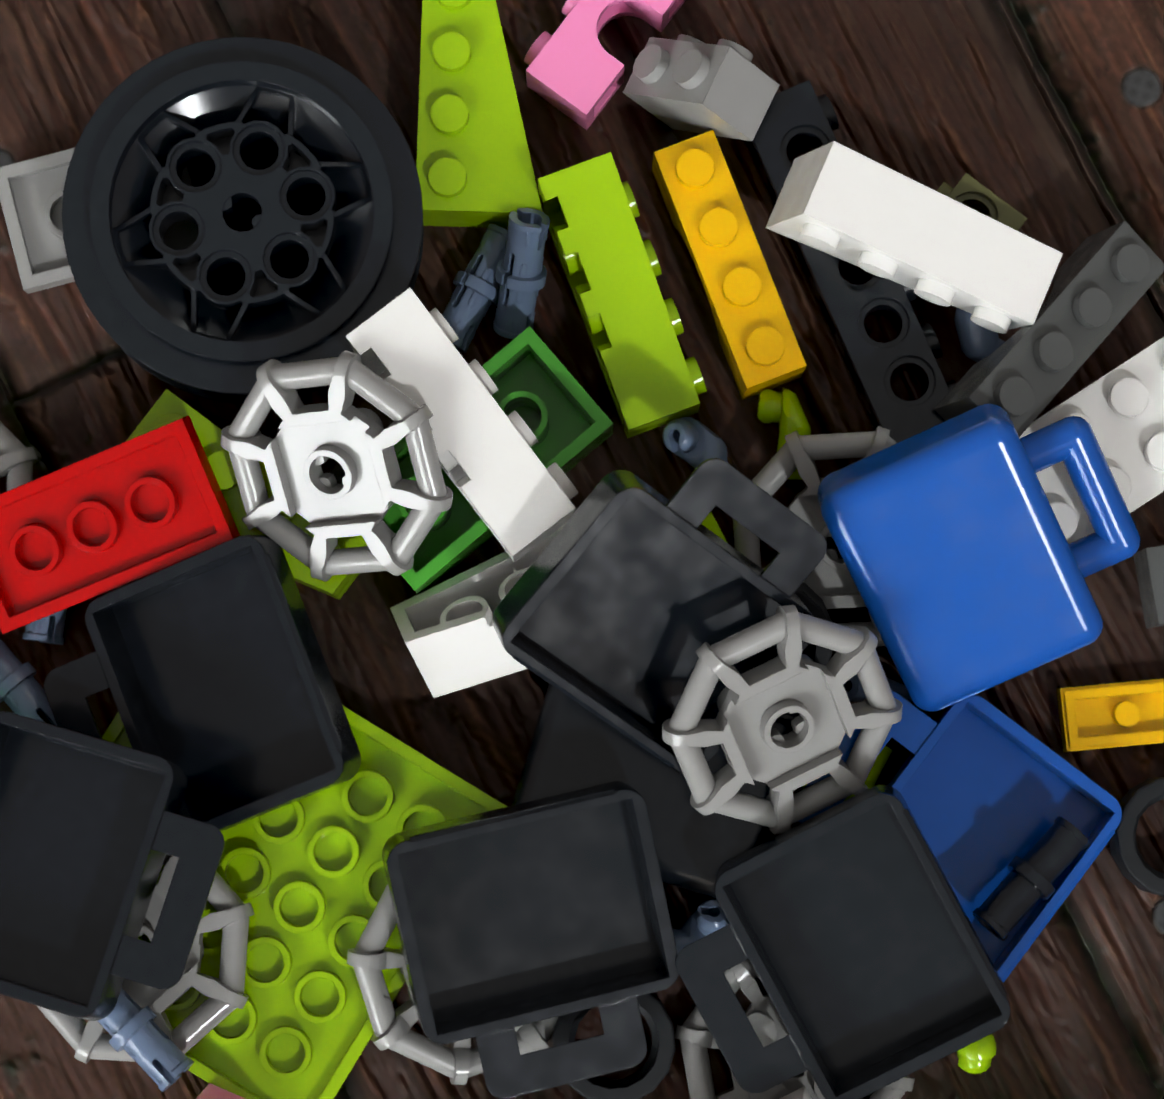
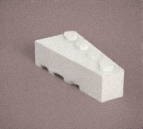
(914, 237)
(474, 439)
(453, 627)

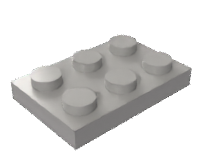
(33, 215)

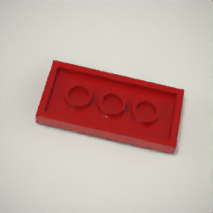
(108, 522)

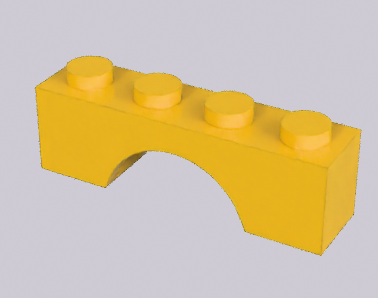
(729, 263)

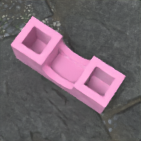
(572, 65)

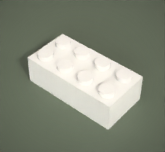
(1129, 426)

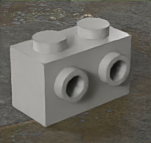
(701, 86)

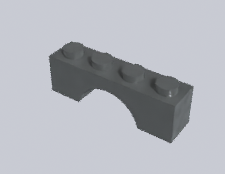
(1085, 305)

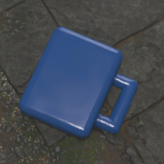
(967, 551)
(989, 795)

